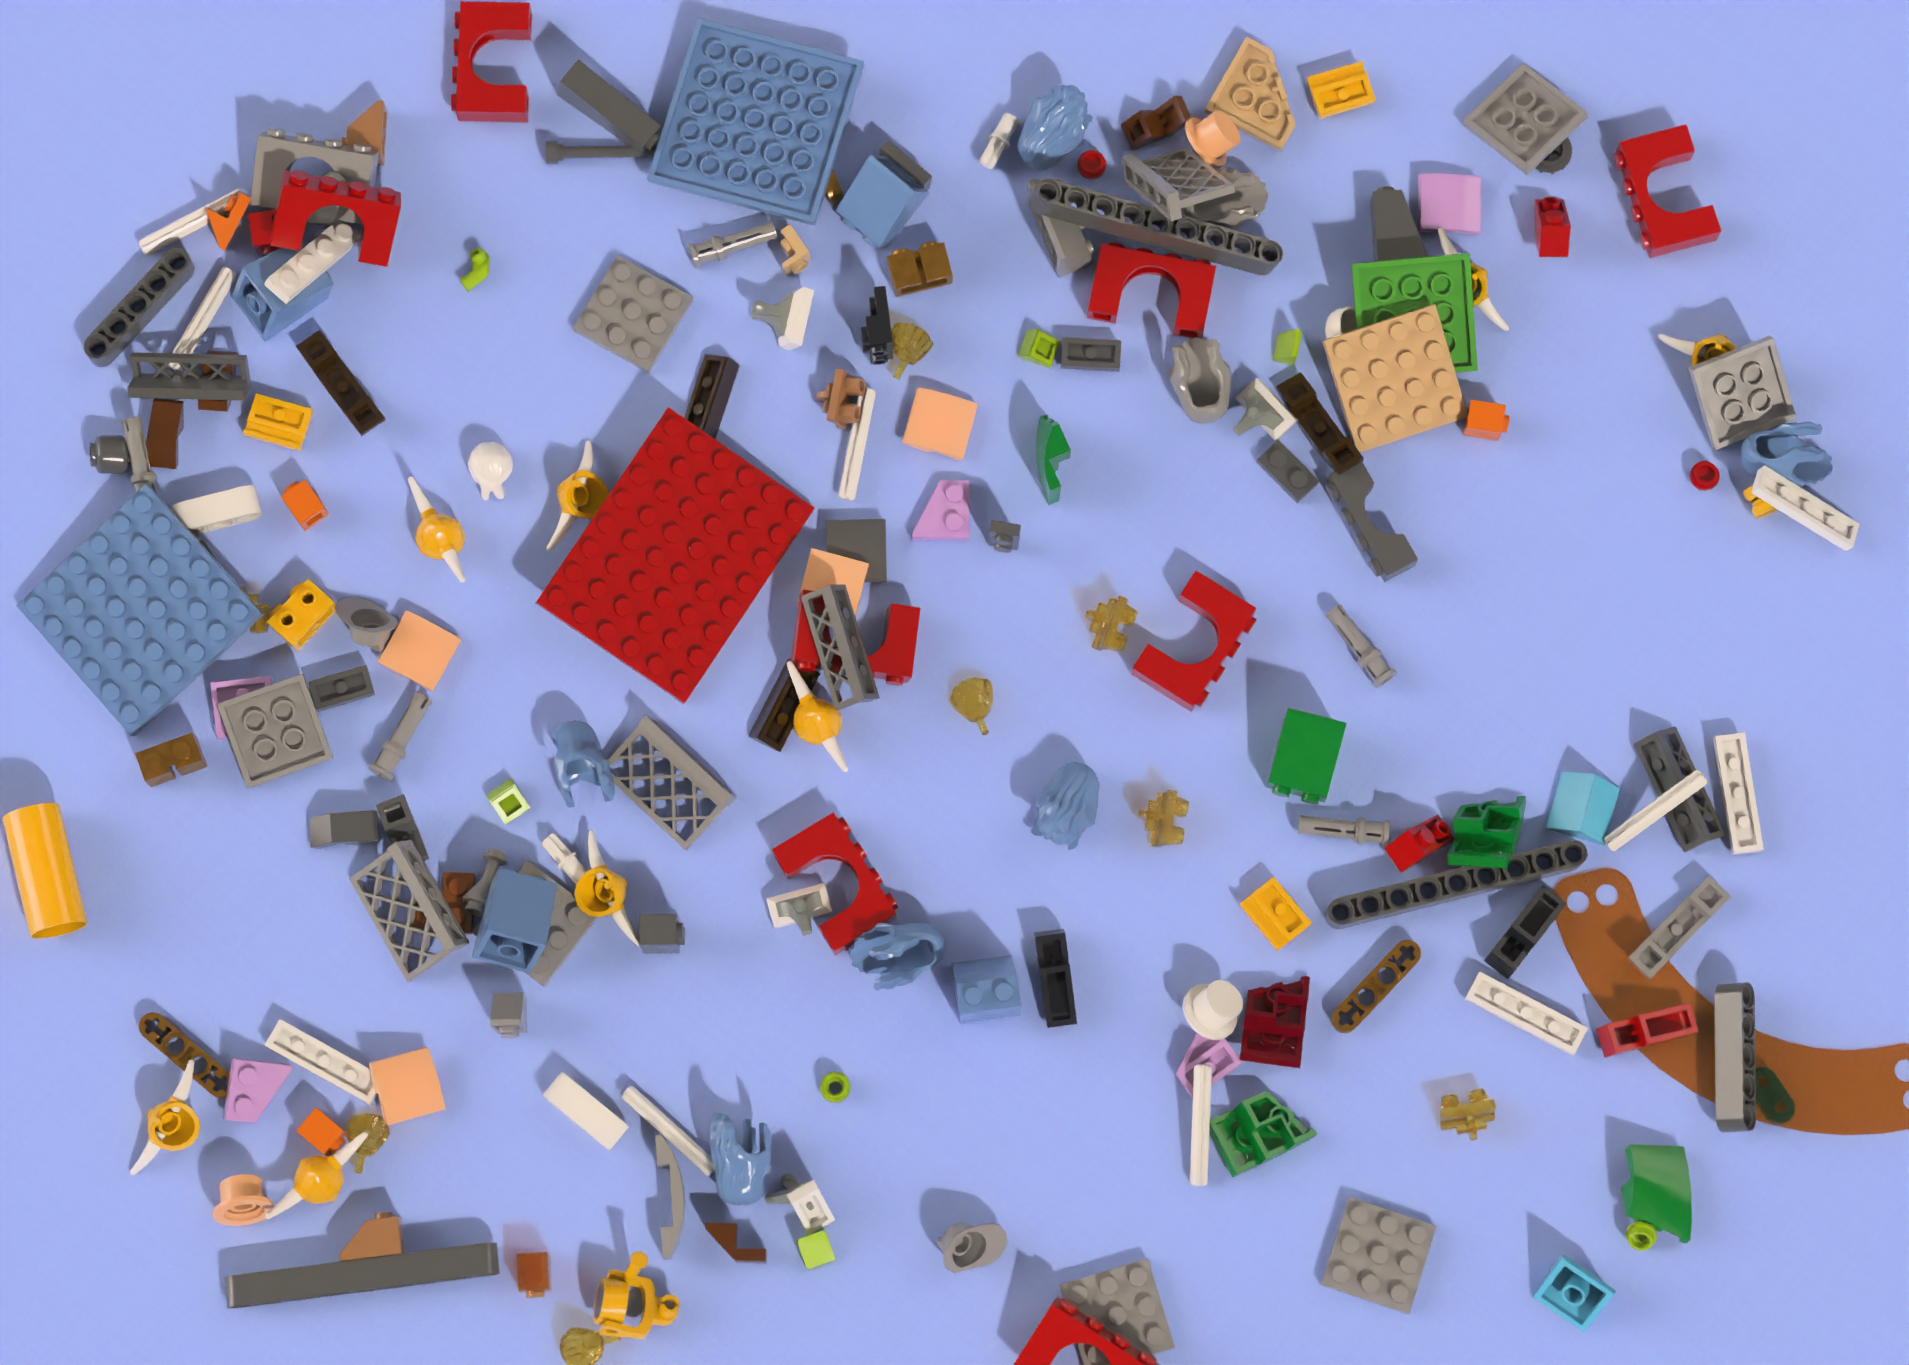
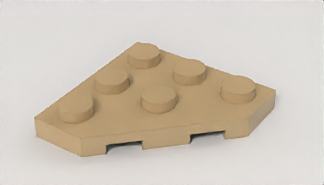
(1255, 96)

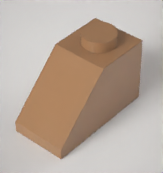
(370, 129)
(376, 1238)

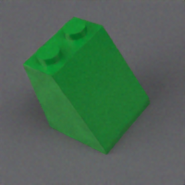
(1305, 756)

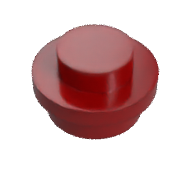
(1091, 164)
(1704, 475)

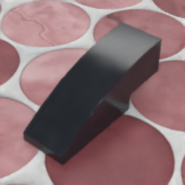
(1525, 932)
(1055, 978)

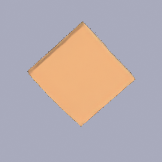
(939, 423)
(832, 569)
(419, 650)
(407, 1085)

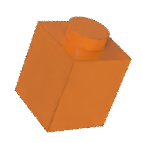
(1485, 420)
(304, 504)
(322, 1133)

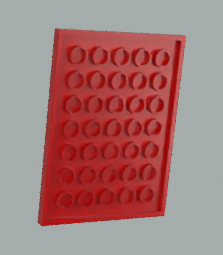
(675, 555)

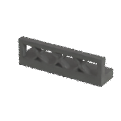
(189, 386)
(849, 645)
(1663, 769)

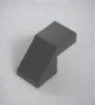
(400, 823)
(343, 828)

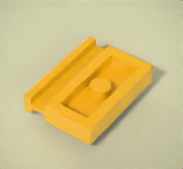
(1341, 90)
(278, 422)
(1275, 914)

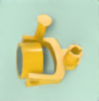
(613, 1296)

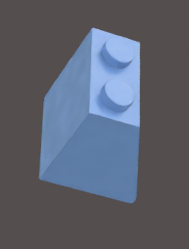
(880, 201)
(266, 310)
(515, 920)
(986, 989)

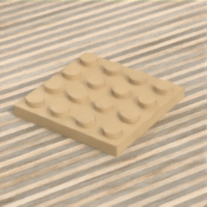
(1395, 378)

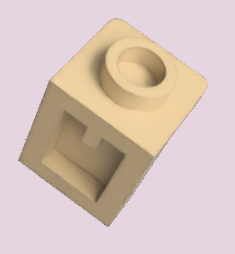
(793, 246)

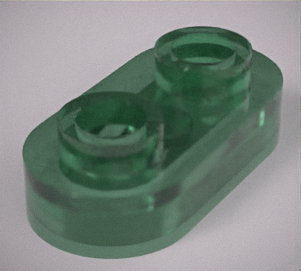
(1768, 1097)

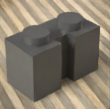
(660, 933)

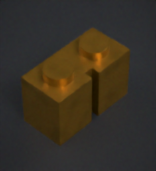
(919, 269)
(182, 752)

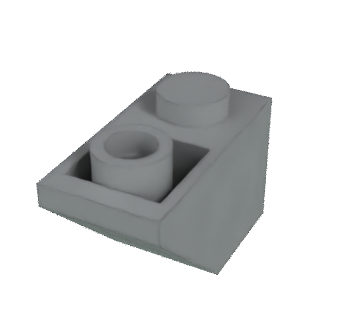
(509, 1014)

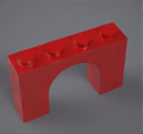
(477, 26)
(305, 194)
(1662, 230)
(1120, 265)
(891, 662)
(1188, 682)
(830, 841)
(1066, 1326)

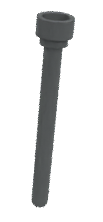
(557, 152)

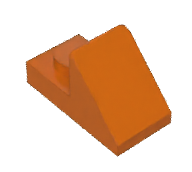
(225, 226)

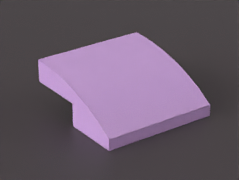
(1449, 203)

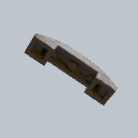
(340, 383)
(1317, 424)

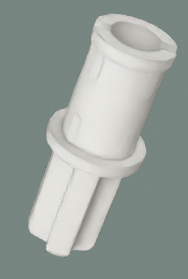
(999, 140)
(564, 857)

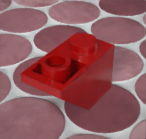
(1551, 227)
(1419, 843)

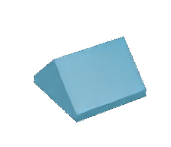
(1583, 806)
(1573, 1293)

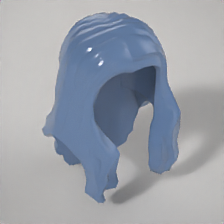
(1054, 127)
(1787, 453)
(580, 760)
(1067, 805)
(897, 952)
(736, 1166)

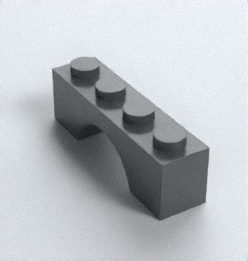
(1388, 552)

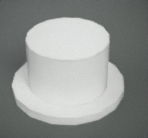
(1213, 1009)

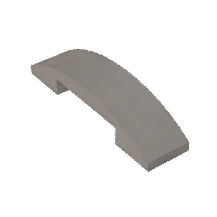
(1678, 927)
(671, 1234)

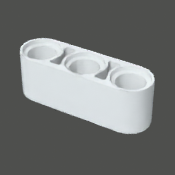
(219, 509)
(585, 1111)

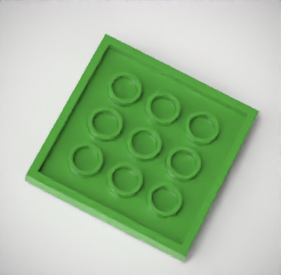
(1406, 284)

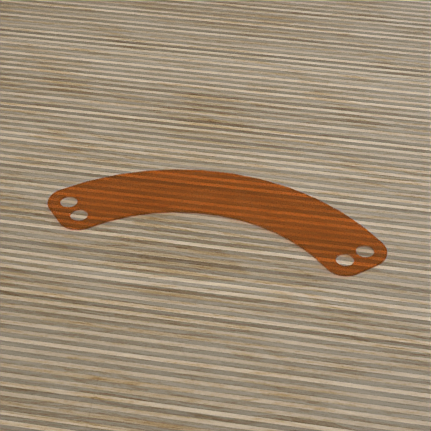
(1830, 1088)

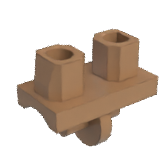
(838, 398)

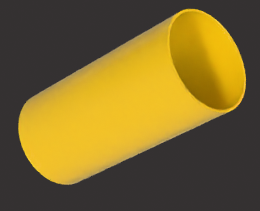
(44, 870)

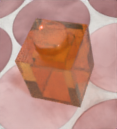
(534, 1274)

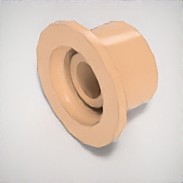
(1212, 137)
(242, 1201)

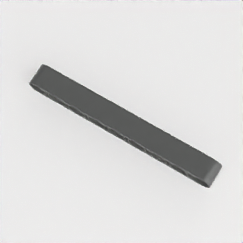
(1143, 231)
(1443, 893)
(362, 1275)

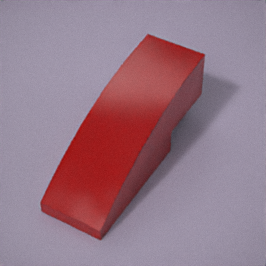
(1647, 1030)

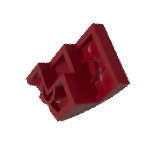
(1275, 1024)

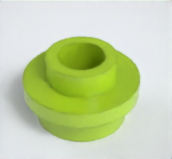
(828, 1080)
(1641, 1235)

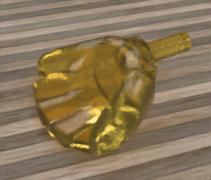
(909, 345)
(973, 700)
(377, 1135)
(583, 1346)

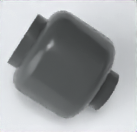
(109, 454)

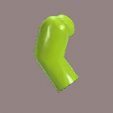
(479, 269)

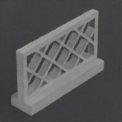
(1168, 178)
(685, 764)
(430, 901)

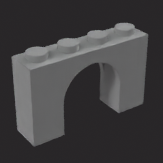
(279, 152)

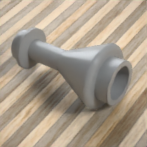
(477, 896)

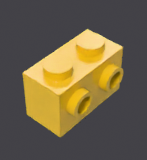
(301, 614)

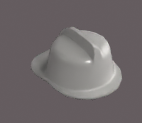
(367, 621)
(971, 1246)

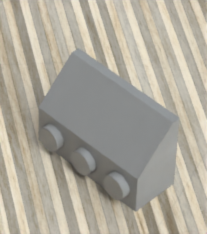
(1062, 240)

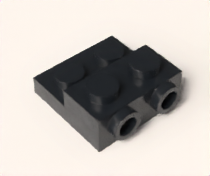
(877, 333)

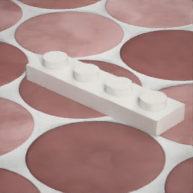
(313, 260)
(1805, 508)
(1738, 793)
(1526, 1013)
(322, 1060)

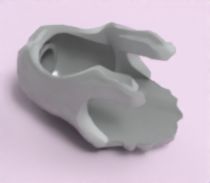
(1233, 208)
(1201, 379)

